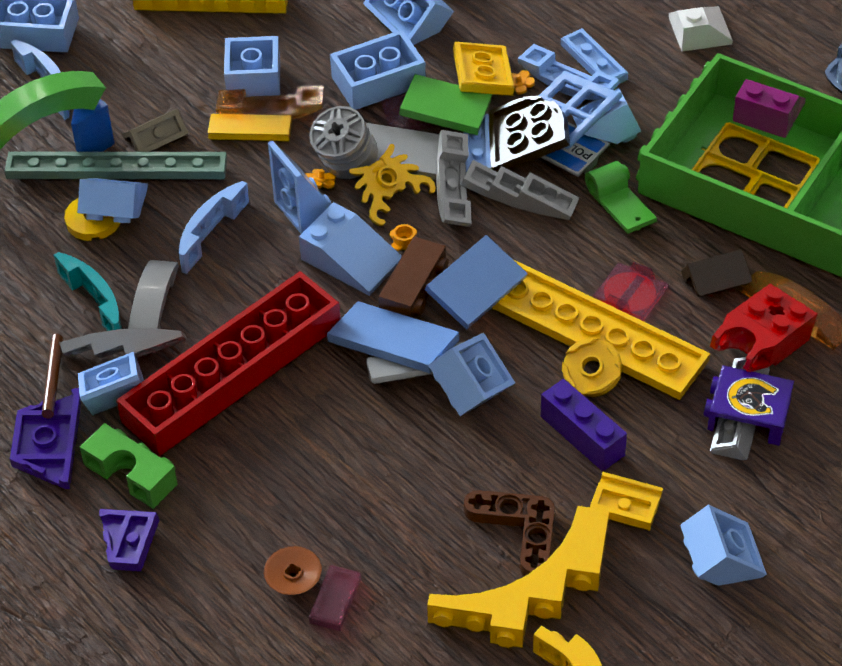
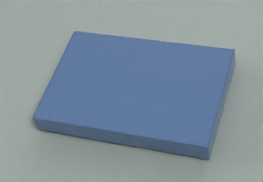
(476, 282)

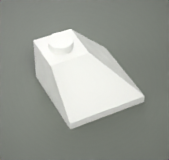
(700, 28)

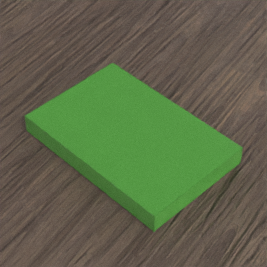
(445, 105)

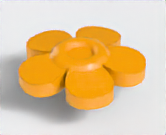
(522, 81)
(321, 179)

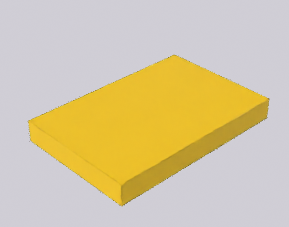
(483, 68)

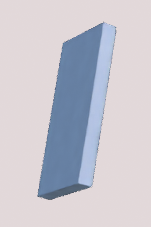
(392, 336)

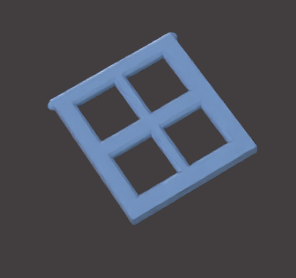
(586, 88)

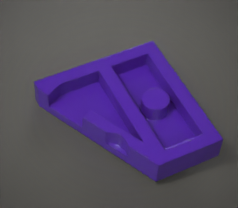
(128, 537)

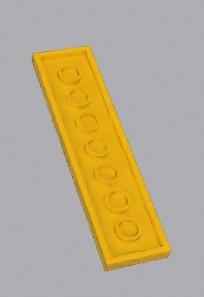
(574, 316)

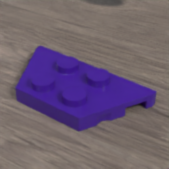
(47, 445)

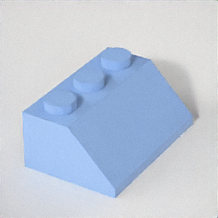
(415, 17)

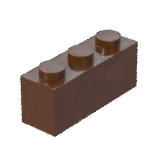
(416, 269)

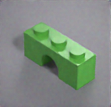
(112, 450)

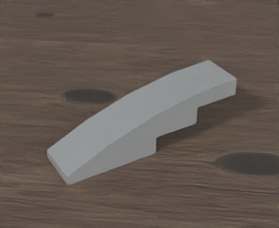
(519, 192)
(139, 340)

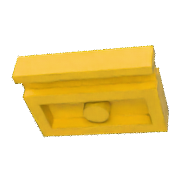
(627, 500)

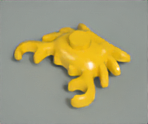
(387, 178)

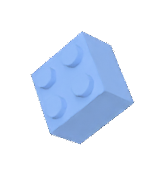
(253, 65)

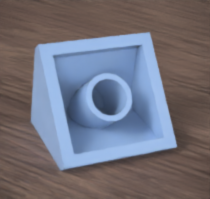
(108, 381)

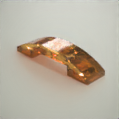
(305, 102)
(828, 322)

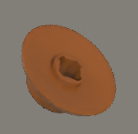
(288, 561)

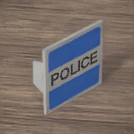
(580, 156)

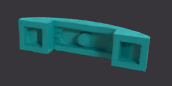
(78, 273)

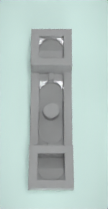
(451, 169)
(152, 294)

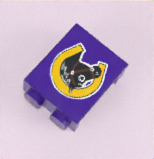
(751, 400)

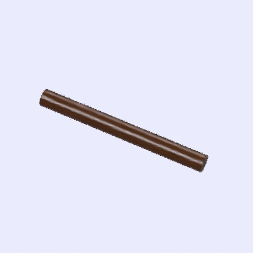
(52, 377)

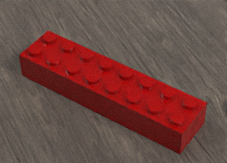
(228, 363)

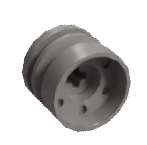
(343, 141)

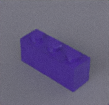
(583, 425)

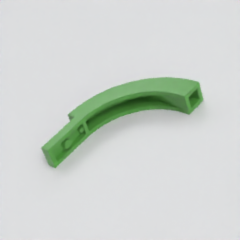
(45, 97)

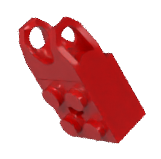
(766, 328)

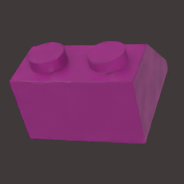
(767, 108)

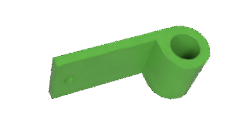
(610, 188)

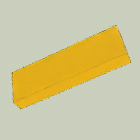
(250, 127)

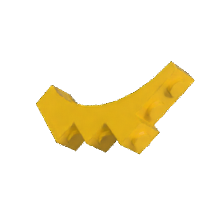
(540, 593)

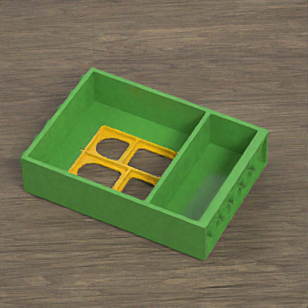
(690, 140)

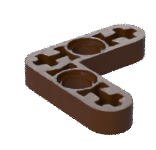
(524, 517)

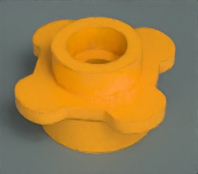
(402, 236)

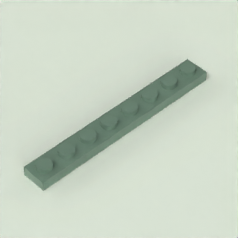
(116, 165)

